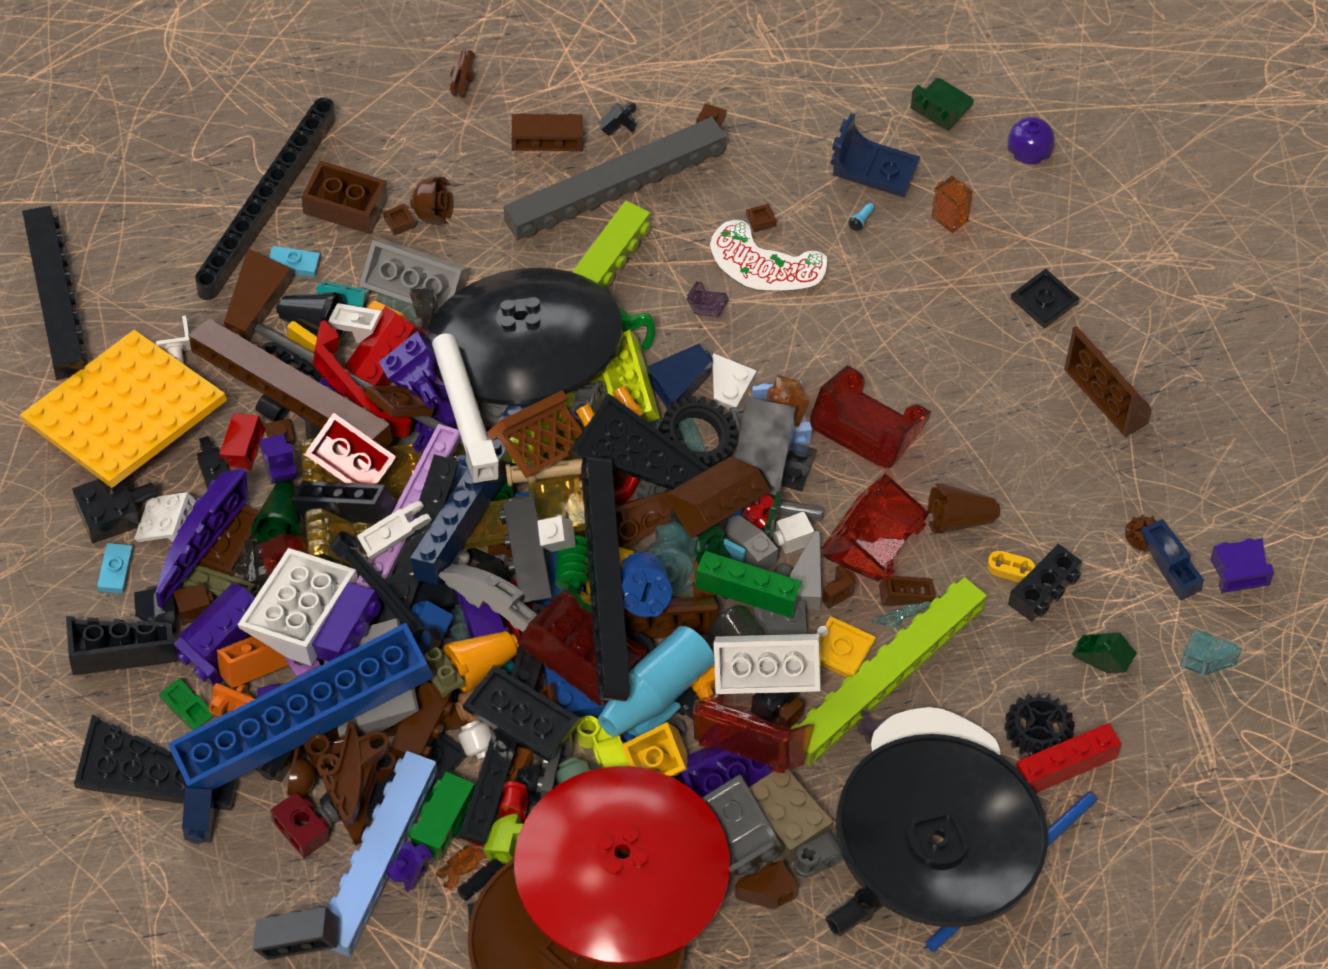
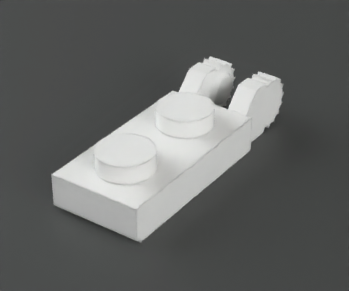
(392, 529)

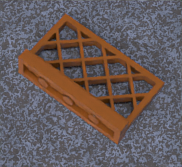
(516, 426)

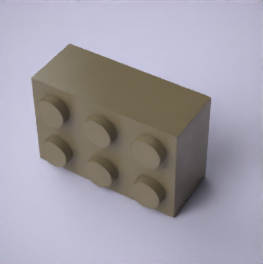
(790, 811)

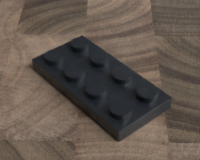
(521, 713)

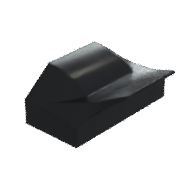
(148, 610)

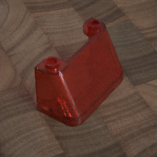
(864, 423)
(875, 529)

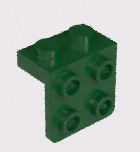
(940, 103)

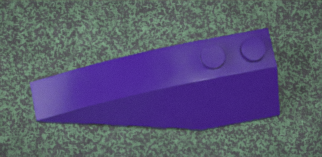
(201, 530)

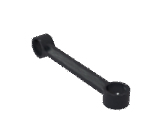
(347, 548)

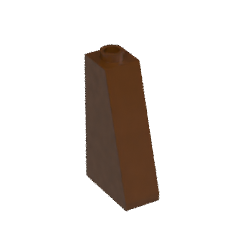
(256, 293)

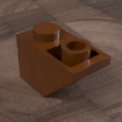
(767, 888)

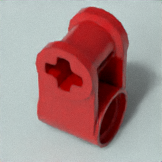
(514, 800)

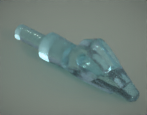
(900, 614)

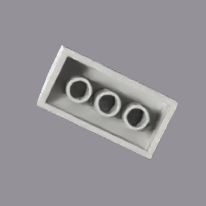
(767, 664)

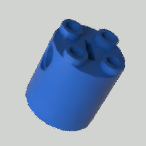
(645, 584)

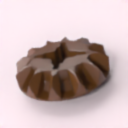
(1133, 532)

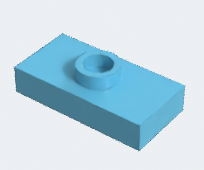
(300, 261)
(115, 568)

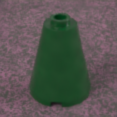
(277, 514)

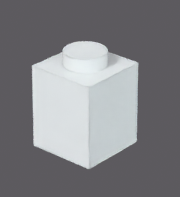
(793, 532)
(556, 533)

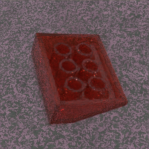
(565, 643)

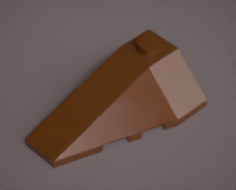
(639, 518)

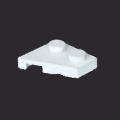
(730, 382)

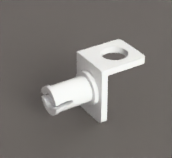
(176, 346)

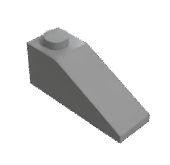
(759, 548)
(809, 572)

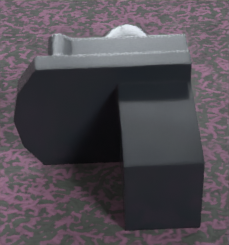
(617, 116)

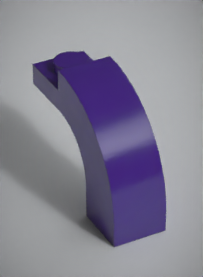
(278, 459)

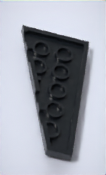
(635, 447)

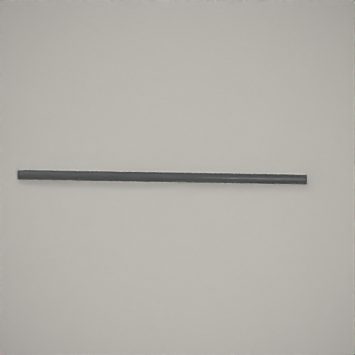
(308, 355)

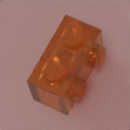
(951, 203)
(789, 392)

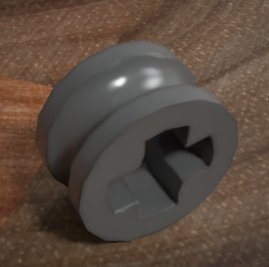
(328, 813)

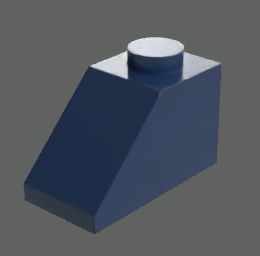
(198, 815)

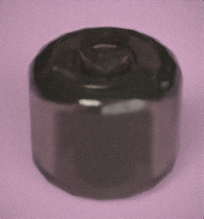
(735, 622)

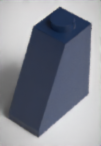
(680, 374)

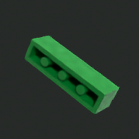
(748, 584)

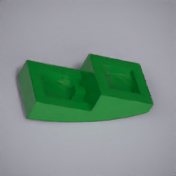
(185, 704)

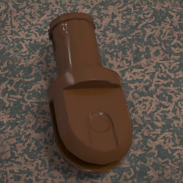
(462, 74)

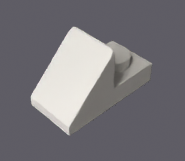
(355, 320)

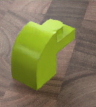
(503, 838)

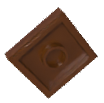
(398, 401)

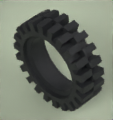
(713, 416)

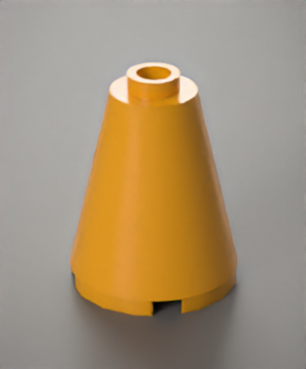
(478, 655)

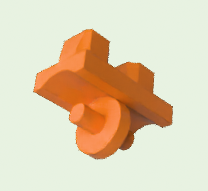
(228, 698)

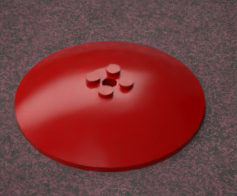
(611, 905)

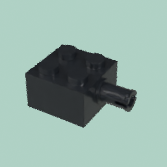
(108, 509)

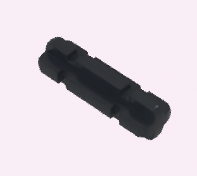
(479, 879)

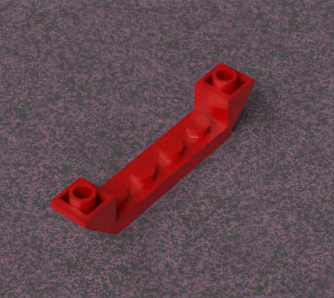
(344, 385)

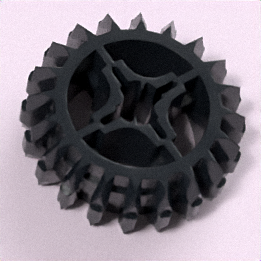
(1039, 716)

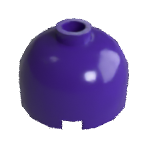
(1031, 140)

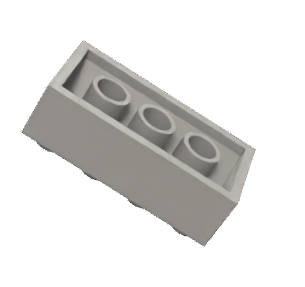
(398, 269)

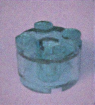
(678, 556)

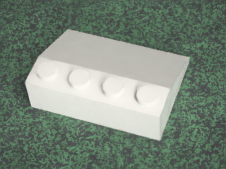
(296, 604)

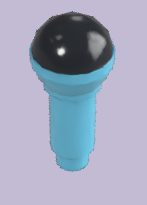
(857, 221)

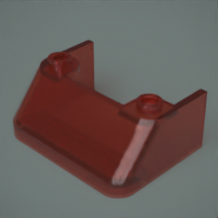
(749, 735)

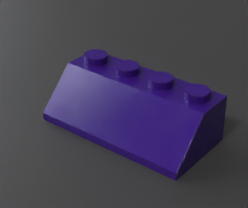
(715, 767)

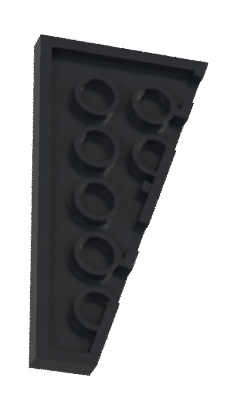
(135, 768)

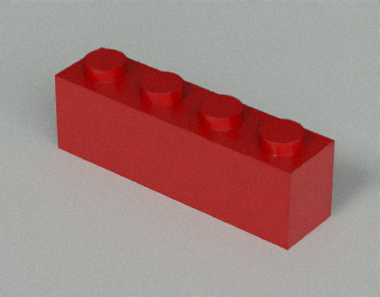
(1070, 758)

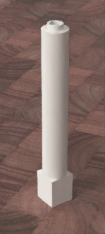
(479, 449)

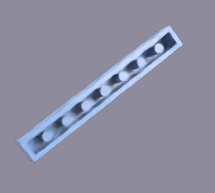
(380, 847)

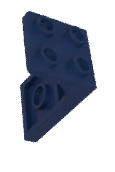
(871, 162)

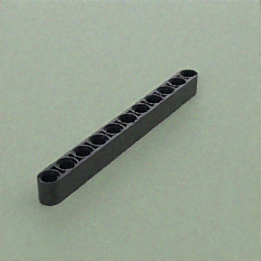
(265, 199)
(605, 579)

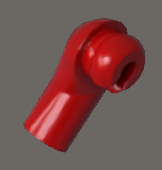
(625, 492)

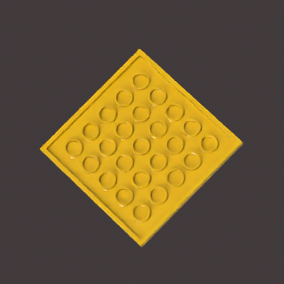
(123, 408)

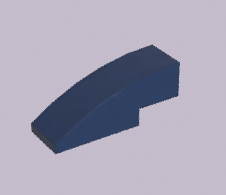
(1172, 560)

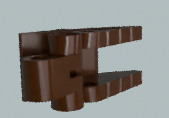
(350, 773)

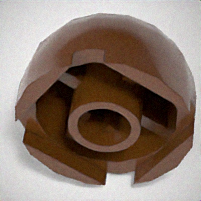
(432, 200)

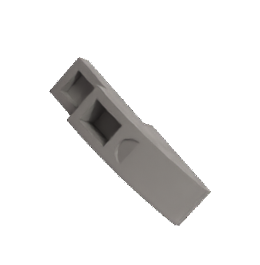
(484, 587)

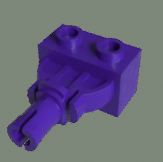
(412, 368)
(442, 412)

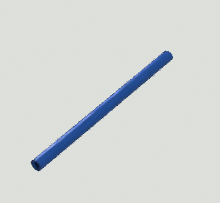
(1054, 832)

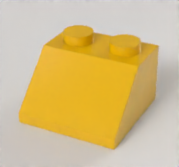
(658, 751)

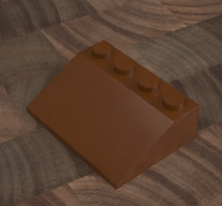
(1105, 385)

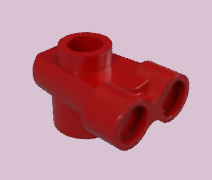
(757, 513)

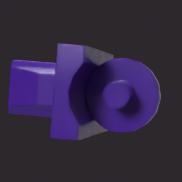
(409, 865)

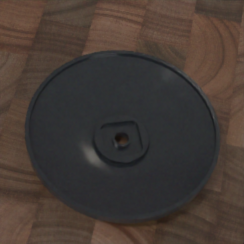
(949, 790)

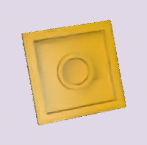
(844, 647)

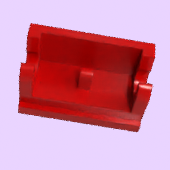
(242, 441)

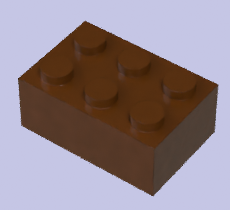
(344, 197)

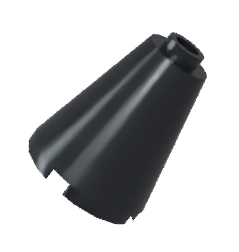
(309, 309)

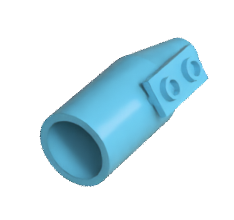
(658, 683)

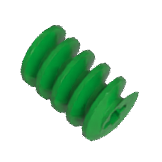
(572, 565)

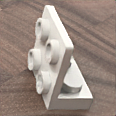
(164, 517)

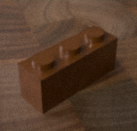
(547, 132)
(425, 725)

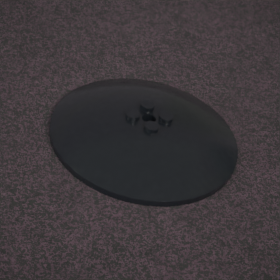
(560, 345)

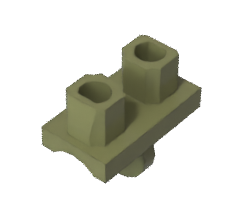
(444, 673)

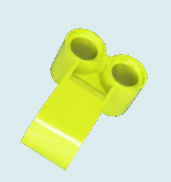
(605, 747)

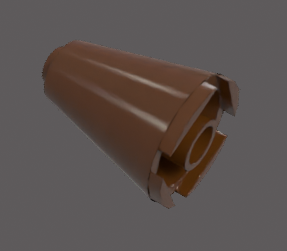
(959, 509)

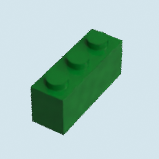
(442, 814)

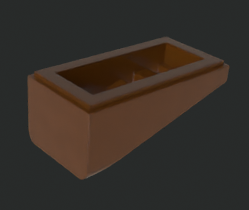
(897, 598)

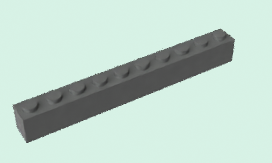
(614, 178)

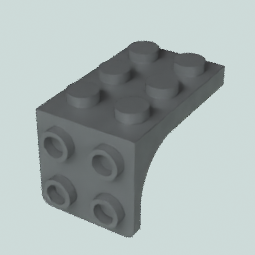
(745, 827)

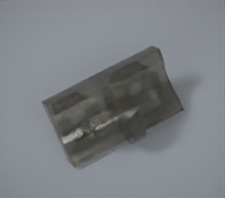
(252, 564)

